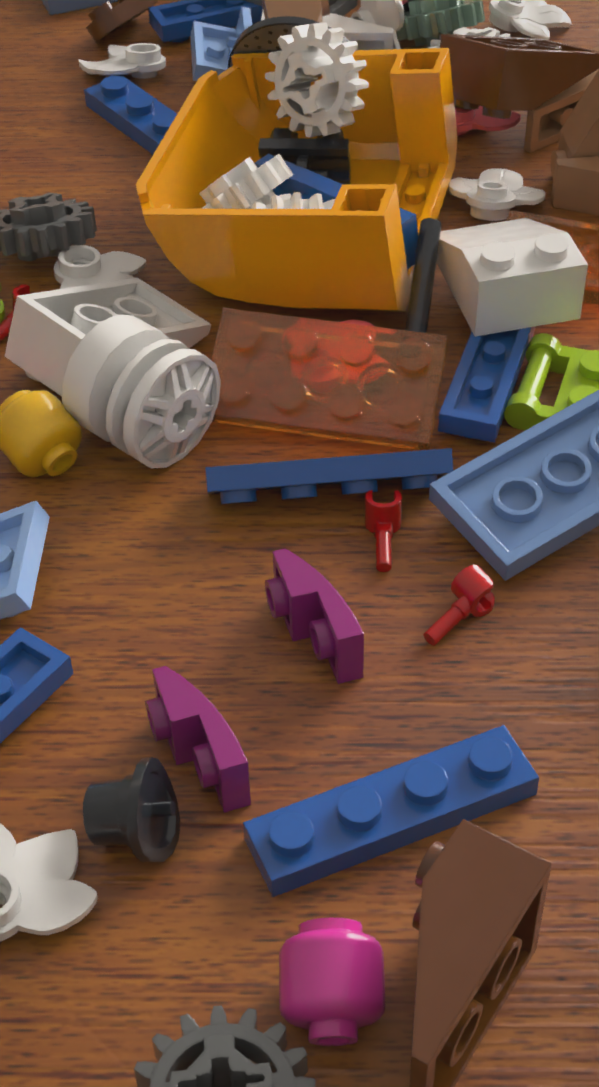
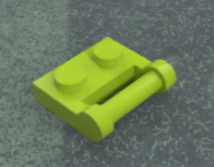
(546, 355)

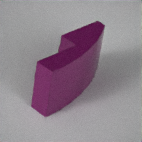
(318, 612)
(199, 735)

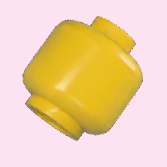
(38, 433)

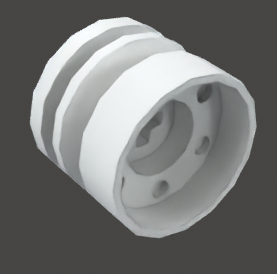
(141, 390)

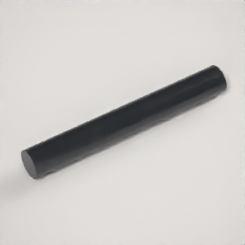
(423, 275)

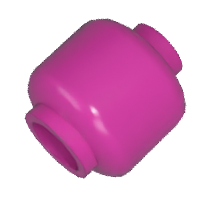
(331, 980)

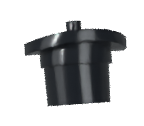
(135, 812)

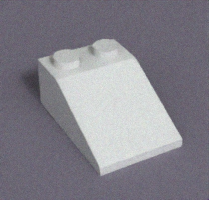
(513, 274)
(53, 322)

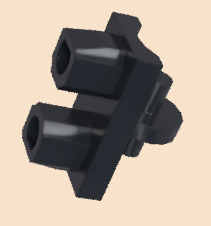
(321, 155)

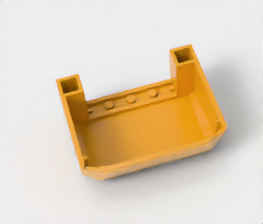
(306, 257)

